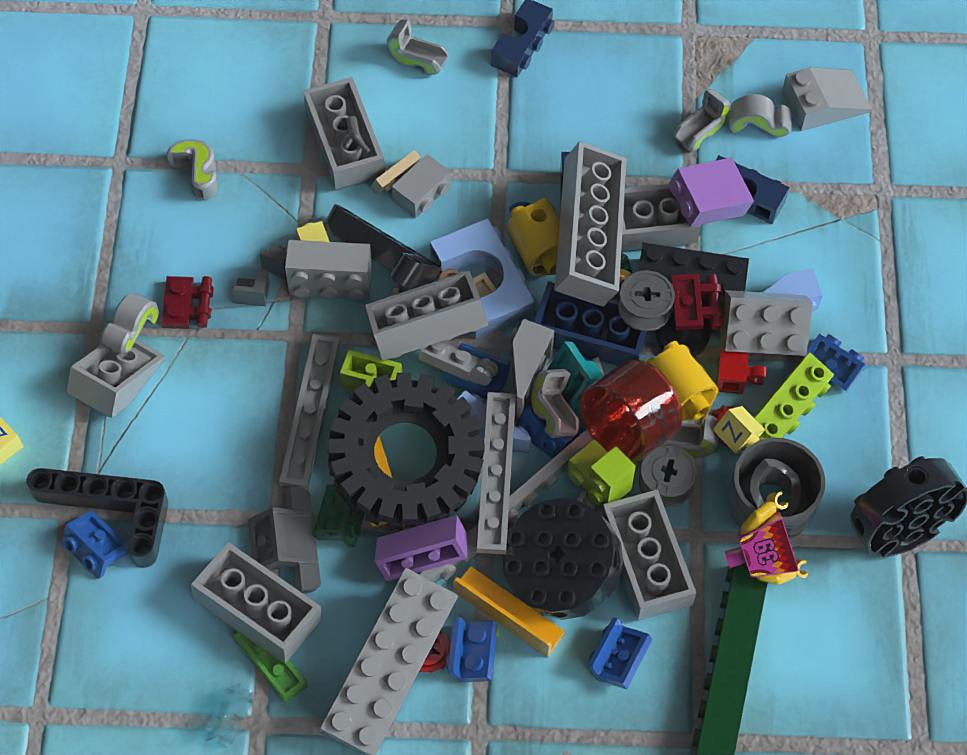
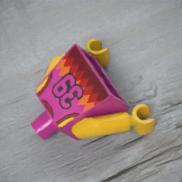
(766, 545)

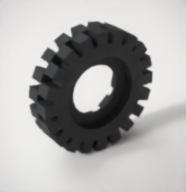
(405, 401)

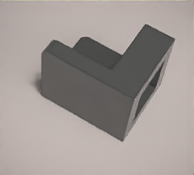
(274, 260)
(252, 290)

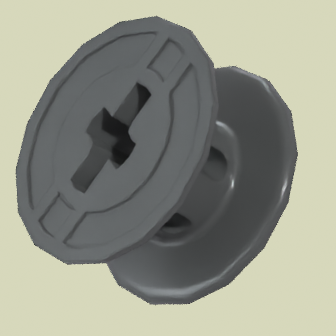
(646, 300)
(682, 478)

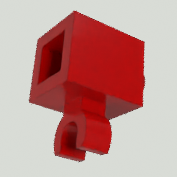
(734, 372)

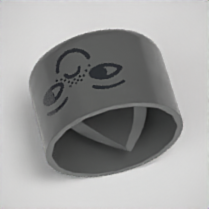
(781, 464)

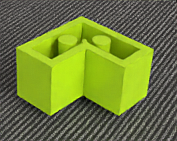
(363, 368)
(602, 473)

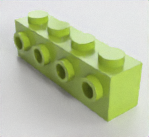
(793, 397)

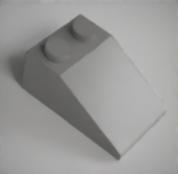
(823, 96)
(530, 355)
(111, 378)

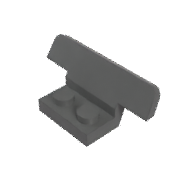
(286, 539)

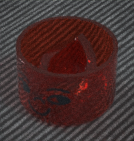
(632, 409)

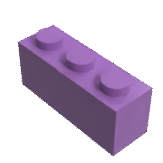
(421, 547)

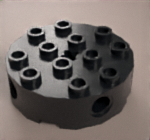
(908, 506)
(556, 583)

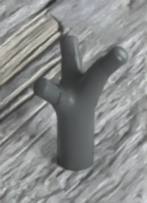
(354, 135)

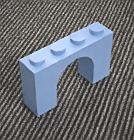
(483, 245)

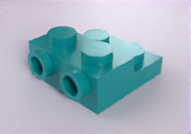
(581, 374)

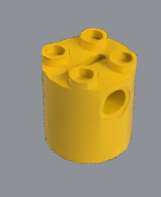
(535, 236)
(688, 378)

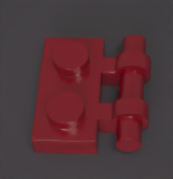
(178, 302)
(688, 304)

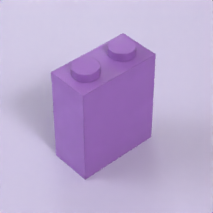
(710, 192)

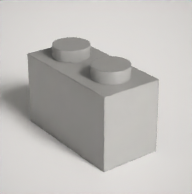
(421, 186)

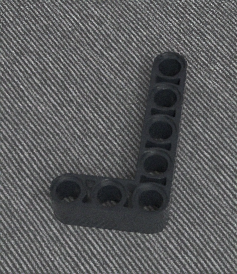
(406, 264)
(109, 499)

